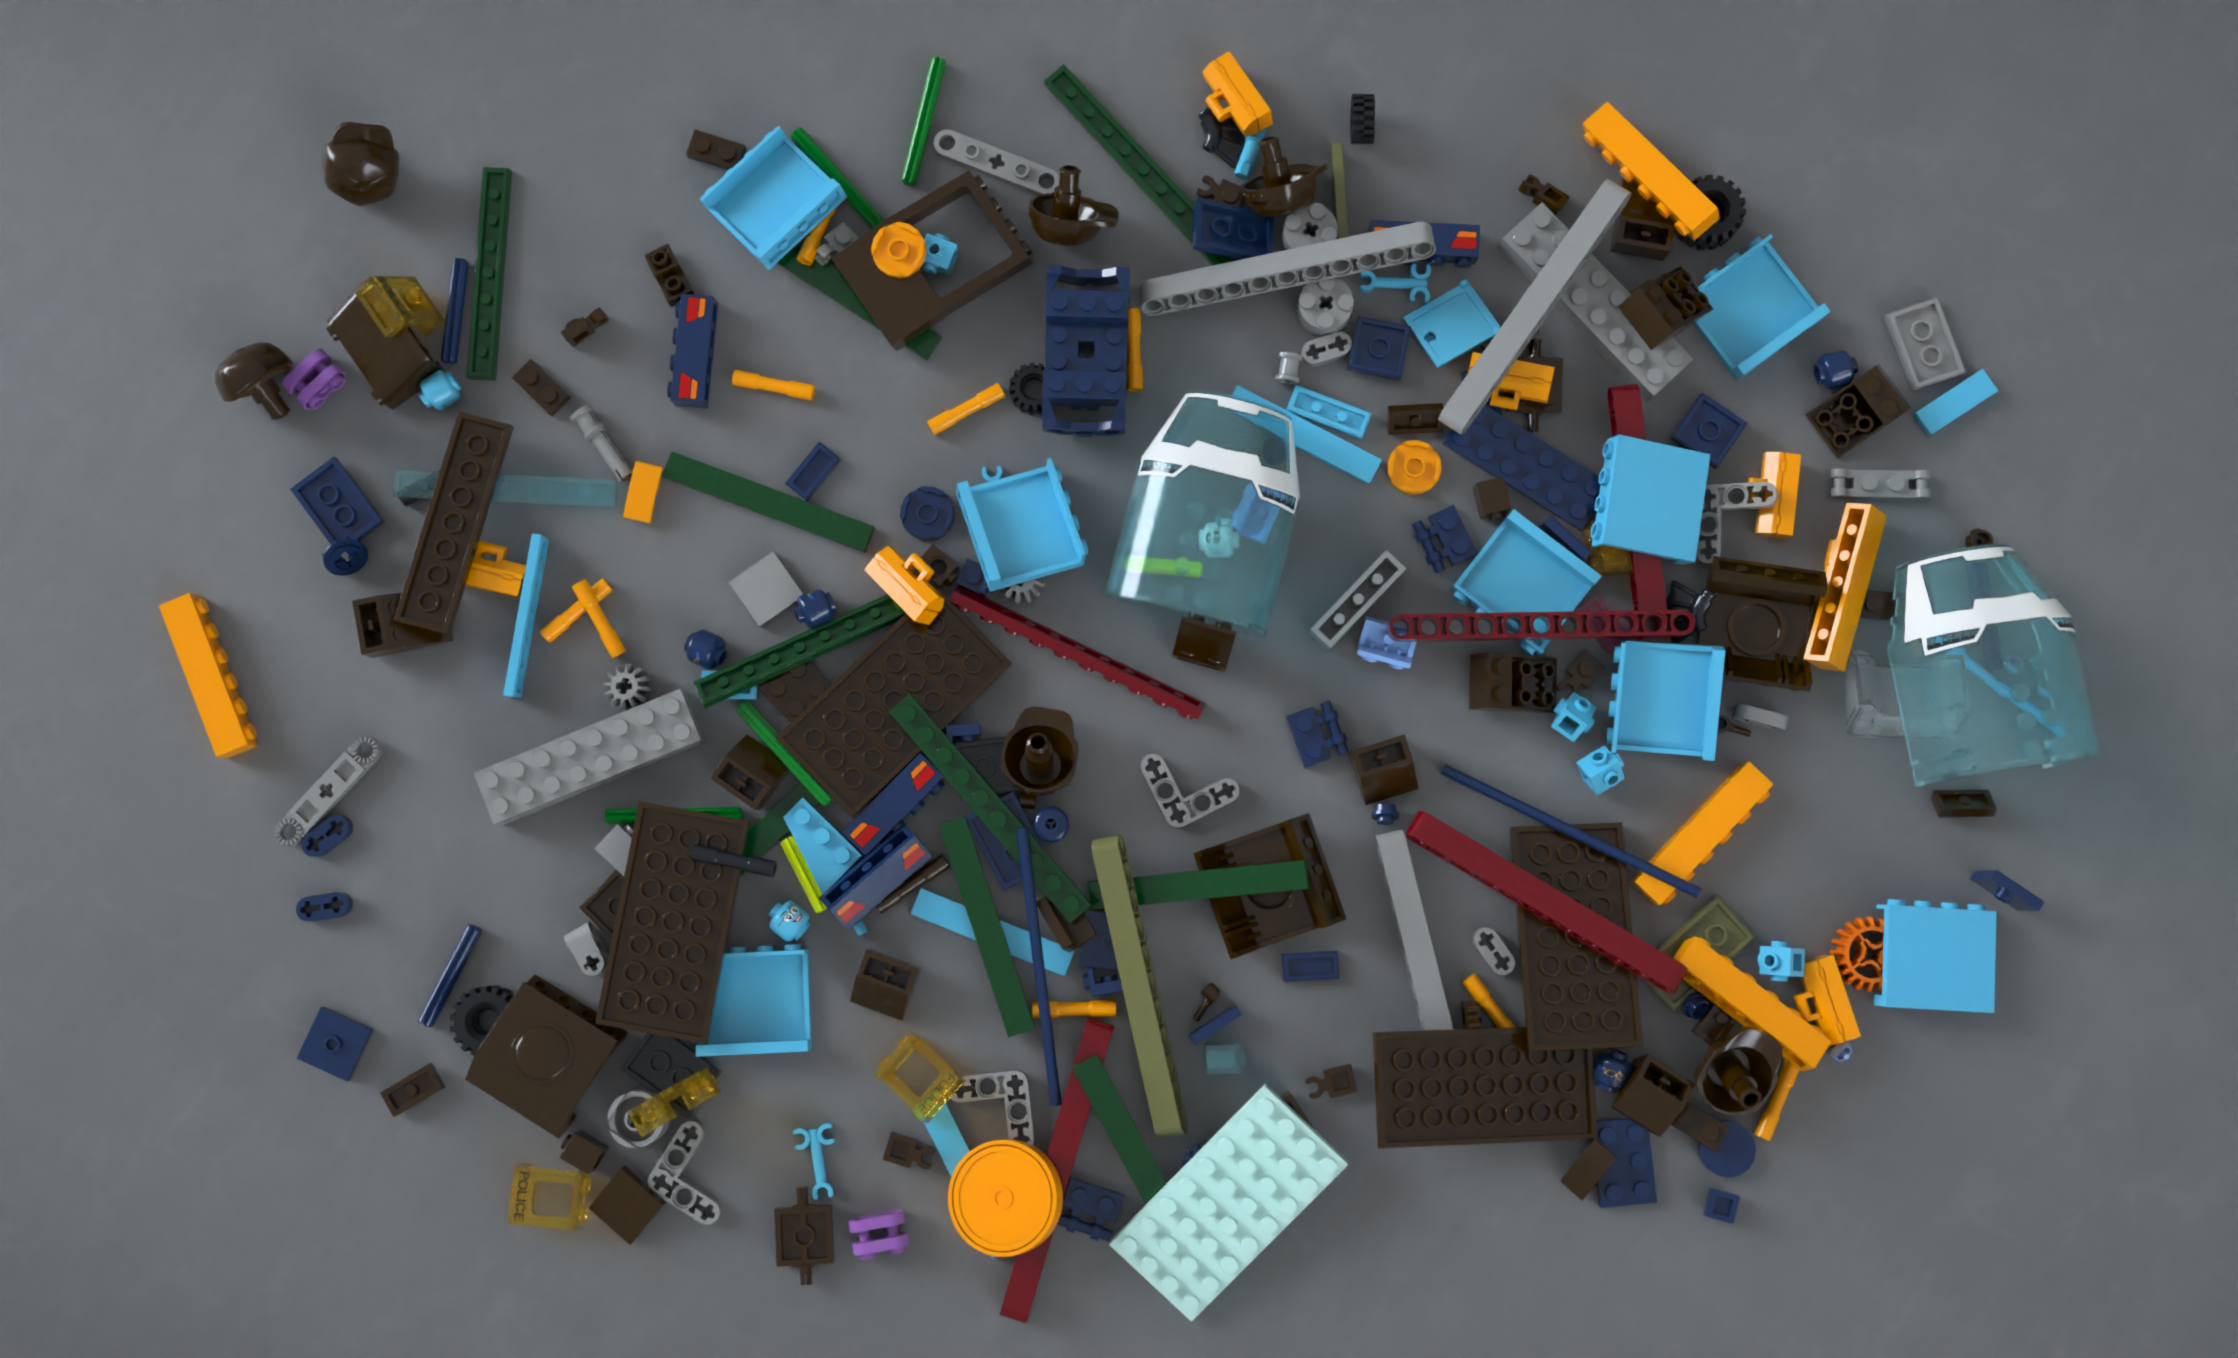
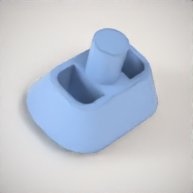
(1841, 1051)

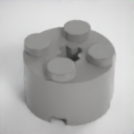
(1312, 218)
(1325, 321)
(621, 1124)

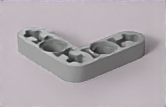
(1722, 503)
(1186, 804)
(1003, 1090)
(673, 1173)

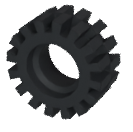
(1362, 119)
(1017, 384)

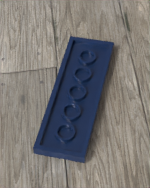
(1528, 466)

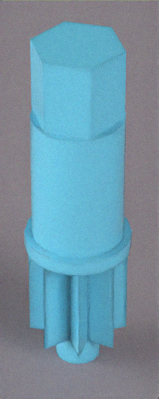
(1249, 155)

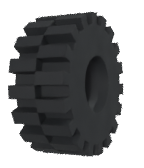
(469, 1010)

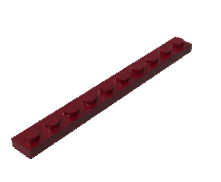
(1068, 648)

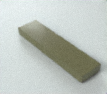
(1339, 189)

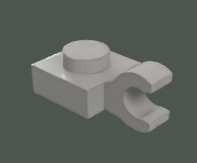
(835, 242)

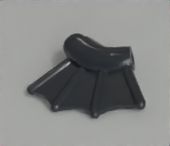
(1221, 137)
(1685, 599)

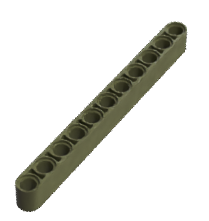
(1139, 986)

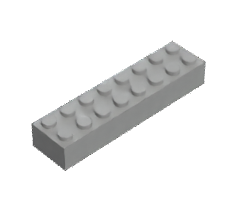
(1593, 304)
(590, 757)

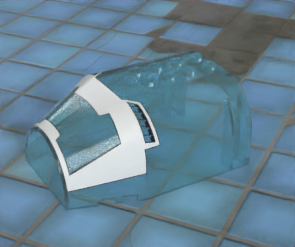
(1211, 513)
(1986, 668)

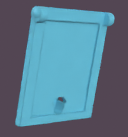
(1456, 320)

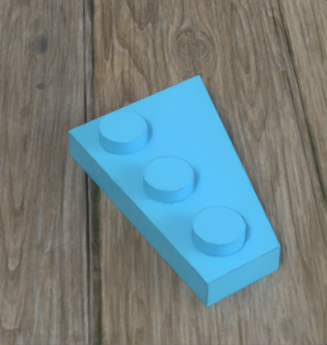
(821, 844)

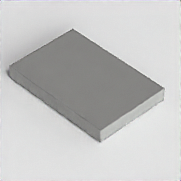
(1924, 344)

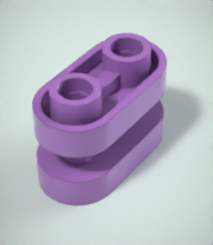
(314, 379)
(893, 1242)

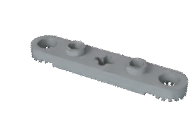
(978, 157)
(313, 805)

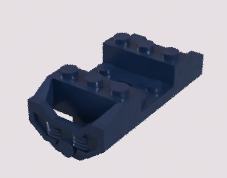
(1078, 320)

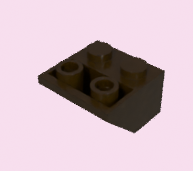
(1384, 769)
(750, 772)
(884, 984)
(1653, 1095)

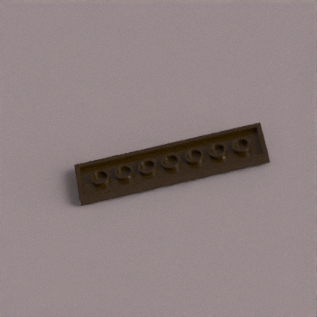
(453, 523)

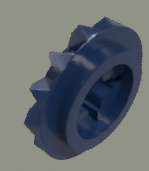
(337, 565)

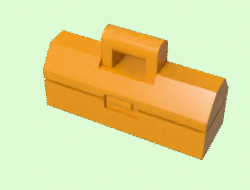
(1238, 93)
(1524, 380)
(1782, 472)
(499, 576)
(907, 589)
(1829, 998)

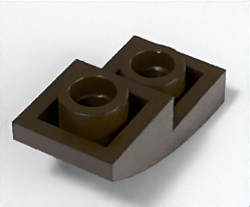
(668, 274)
(1588, 1169)

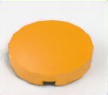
(899, 250)
(1414, 467)

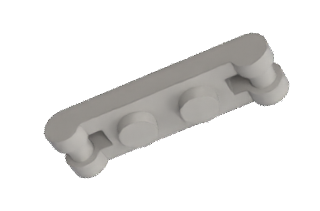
(1880, 484)

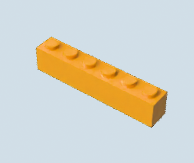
(1650, 171)
(1847, 587)
(209, 675)
(1704, 830)
(1750, 1003)

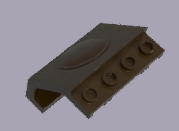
(1763, 620)
(1271, 917)
(543, 1055)

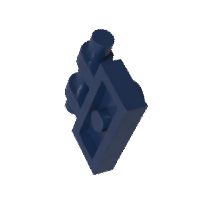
(1452, 536)
(1308, 735)
(1094, 1201)

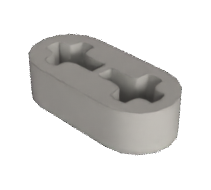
(1323, 343)
(1760, 717)
(1498, 946)

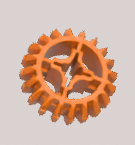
(1848, 964)

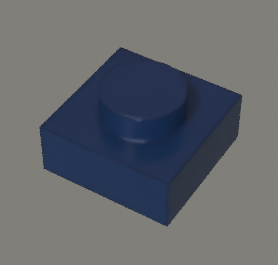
(1721, 1205)

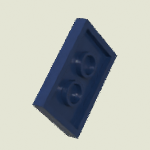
(1231, 230)
(337, 503)
(1000, 860)
(1632, 1175)

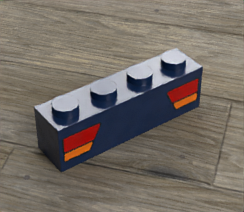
(1453, 242)
(693, 351)
(895, 804)
(875, 877)

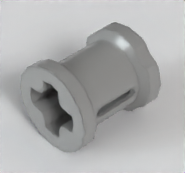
(1288, 368)

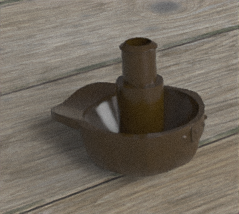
(361, 163)
(1281, 187)
(1067, 216)
(251, 373)
(1040, 751)
(1739, 1072)

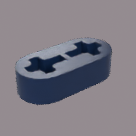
(324, 831)
(325, 912)

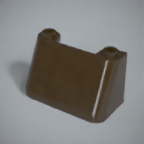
(389, 364)

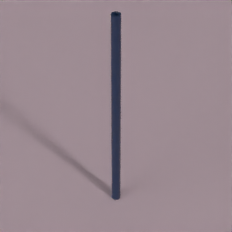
(1571, 831)
(1038, 965)

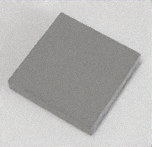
(766, 589)

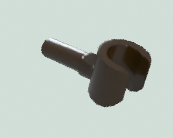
(1732, 728)
(1027, 801)
(1211, 993)

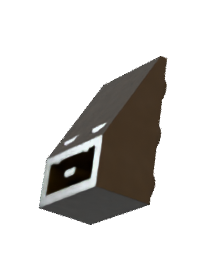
(1641, 228)
(1665, 307)
(1858, 411)
(382, 635)
(1204, 643)
(1512, 683)

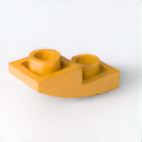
(643, 491)

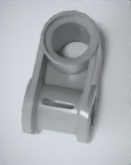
(587, 946)

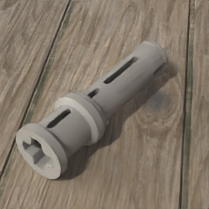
(596, 433)

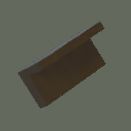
(1067, 934)

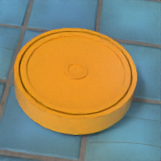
(1005, 1197)

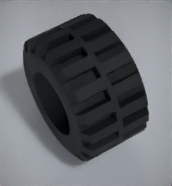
(1730, 209)

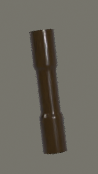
(925, 874)

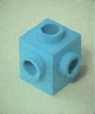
(940, 254)
(1573, 716)
(1601, 770)
(1781, 961)

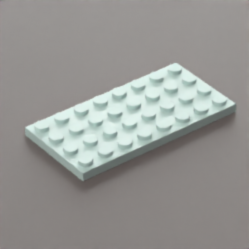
(1228, 1202)

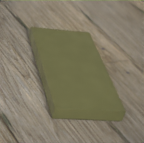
(1718, 927)

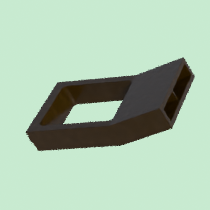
(908, 304)

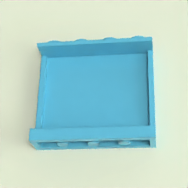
(773, 198)
(1754, 308)
(1650, 498)
(1022, 526)
(1524, 573)
(1666, 698)
(1938, 957)
(761, 1003)

